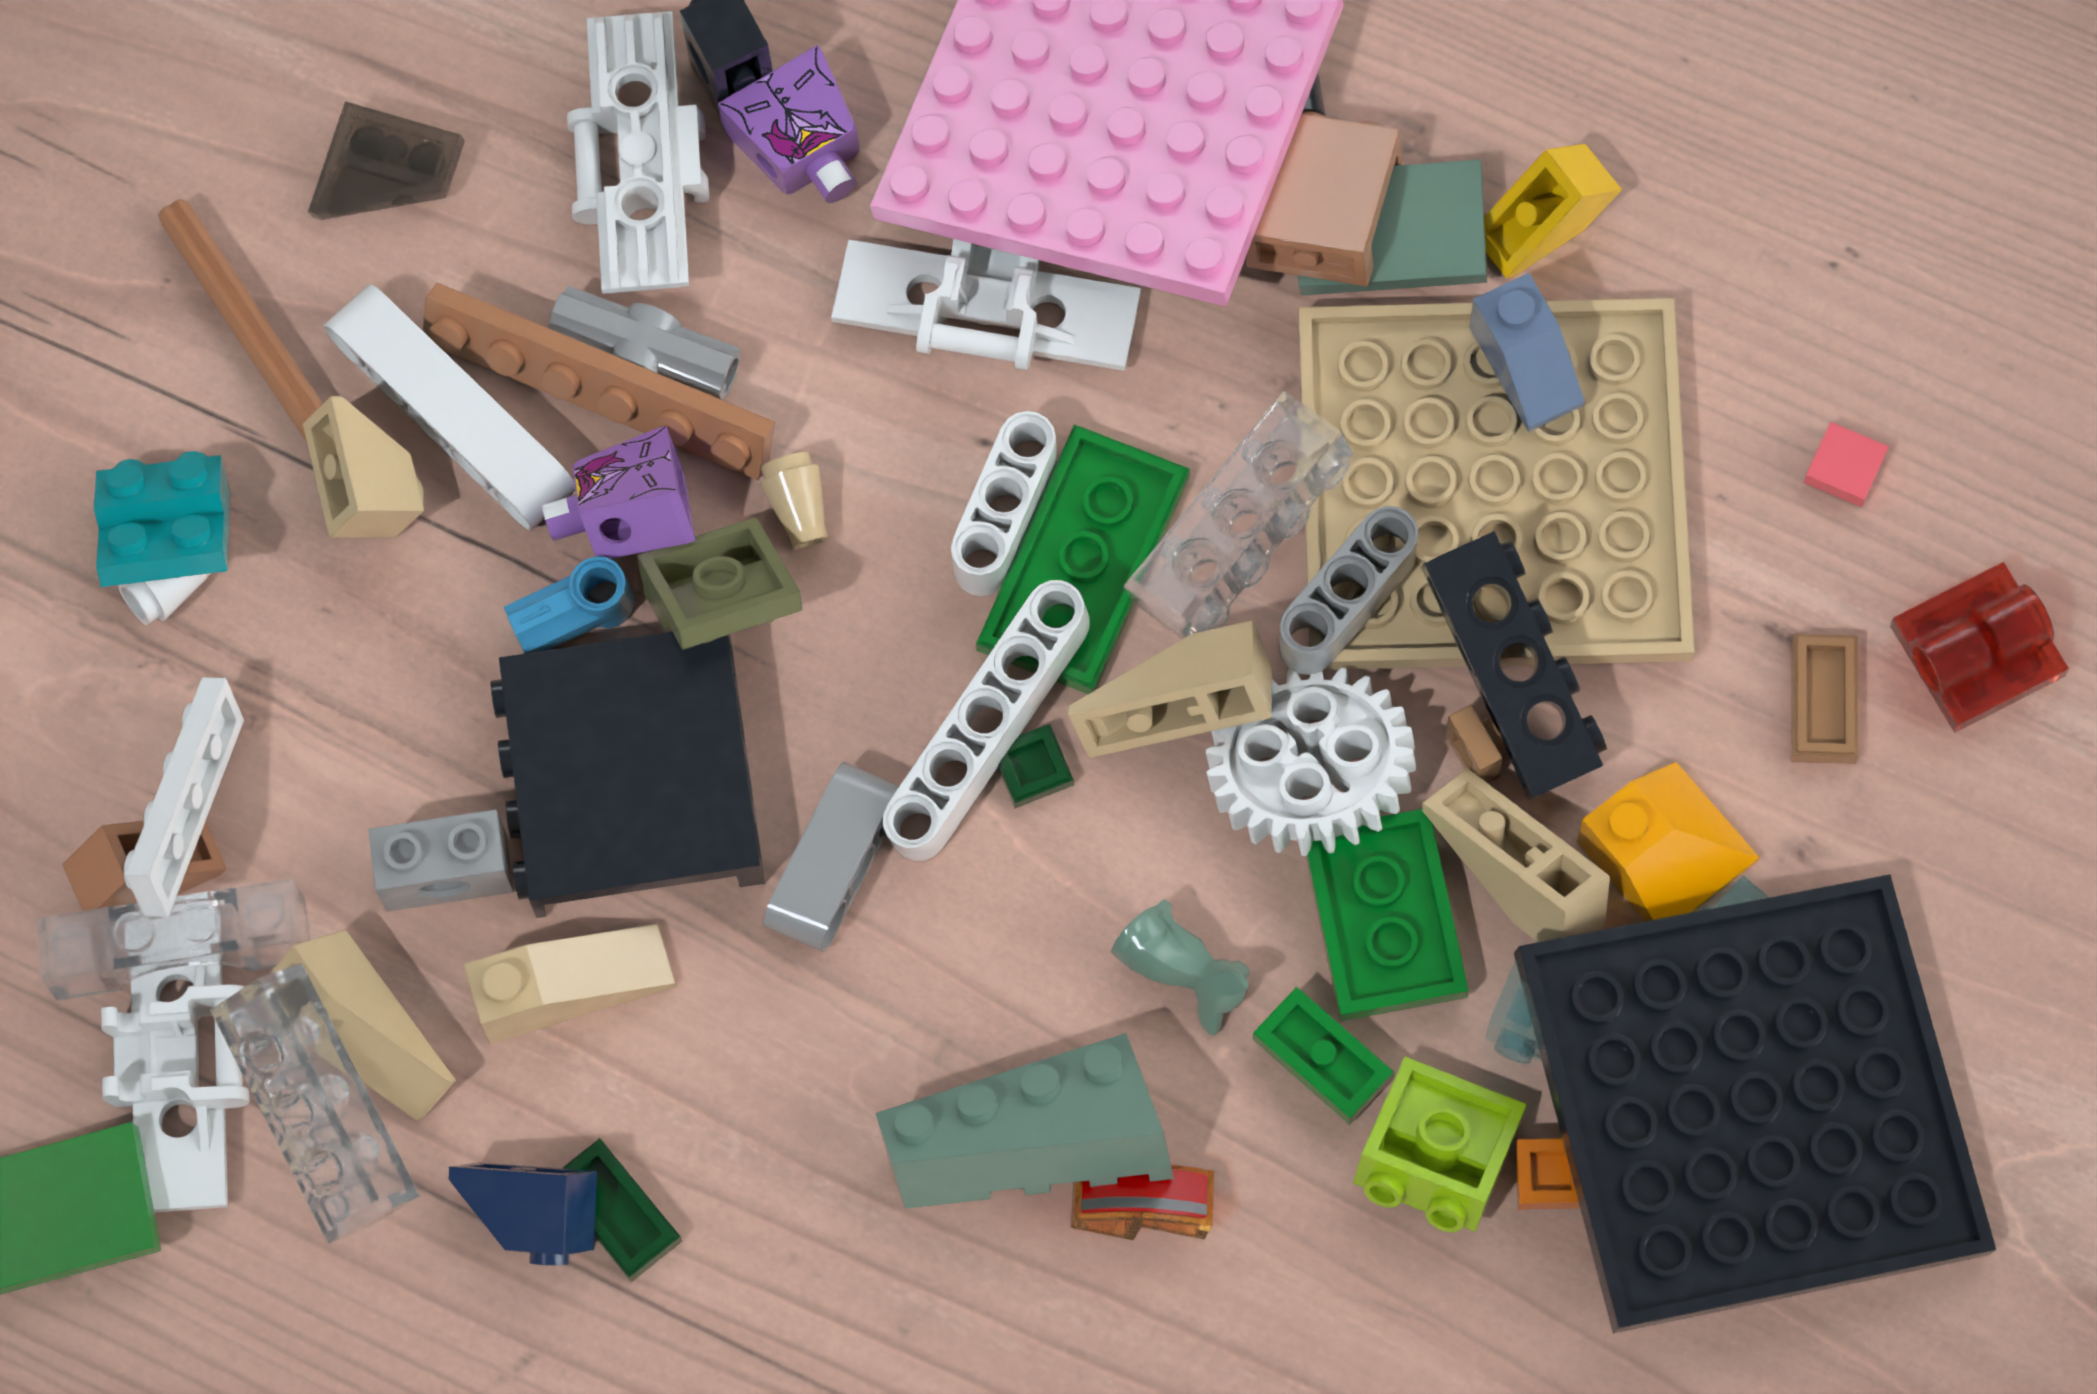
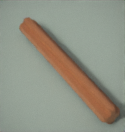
(240, 312)

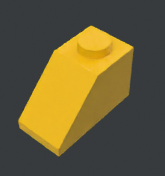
(1547, 207)

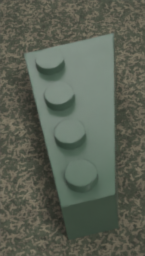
(1029, 1129)

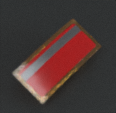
(1169, 1205)

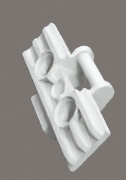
(655, 154)
(988, 290)
(160, 1069)

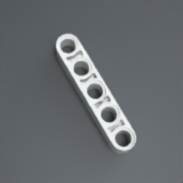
(449, 406)
(987, 689)

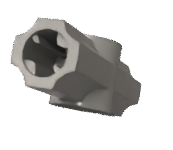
(648, 340)

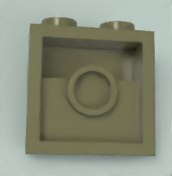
(718, 584)

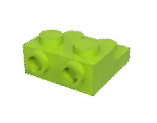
(1438, 1146)

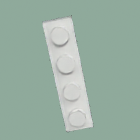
(184, 797)

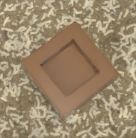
(1476, 743)

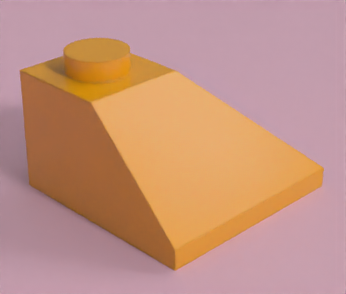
(1664, 844)

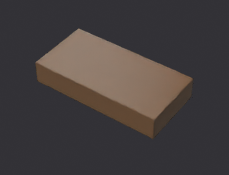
(1824, 698)

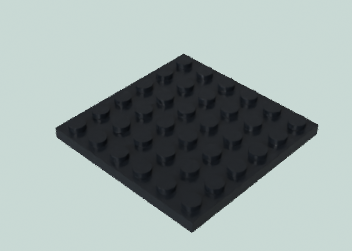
(1752, 1102)

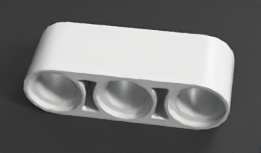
(1003, 475)

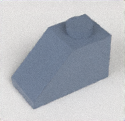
(1526, 351)

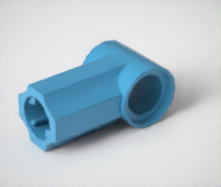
(563, 609)

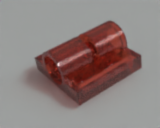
(1981, 646)

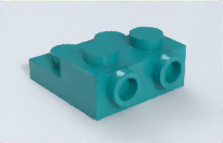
(162, 519)

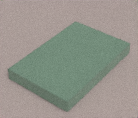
(1425, 232)

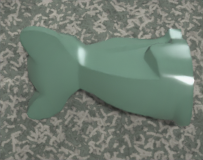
(1173, 956)

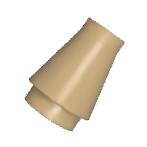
(796, 497)

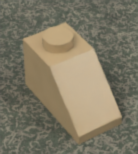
(360, 474)

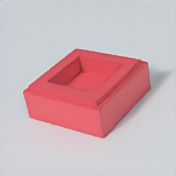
(1846, 464)

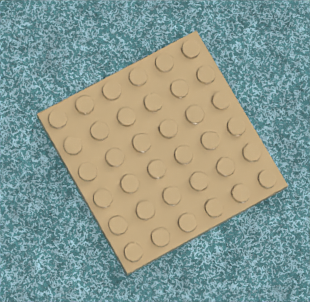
(1582, 499)

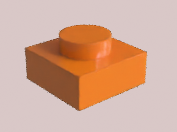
(1544, 1175)

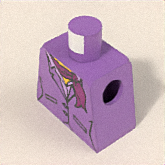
(796, 127)
(627, 498)

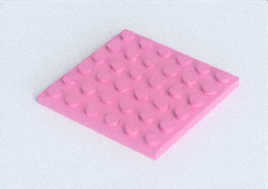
(1109, 132)

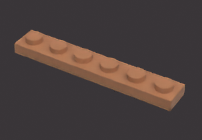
(597, 380)

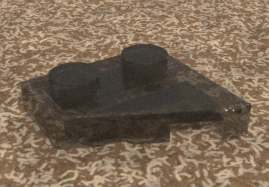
(383, 164)

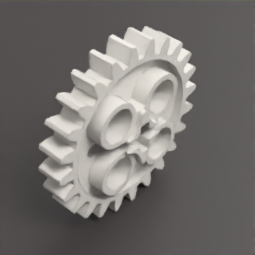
(1351, 727)

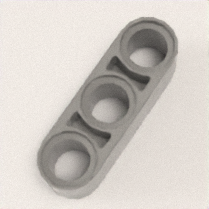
(1355, 562)
(831, 858)

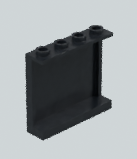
(626, 768)

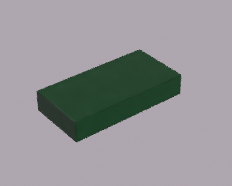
(625, 1217)

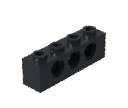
(1537, 762)

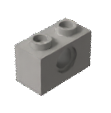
(440, 860)

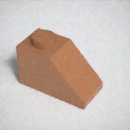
(99, 863)

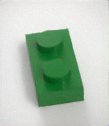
(1323, 1055)

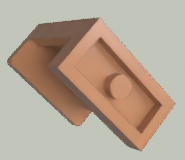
(1327, 200)

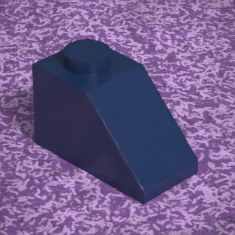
(532, 1207)

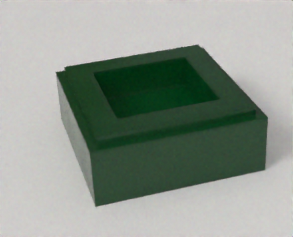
(1034, 767)

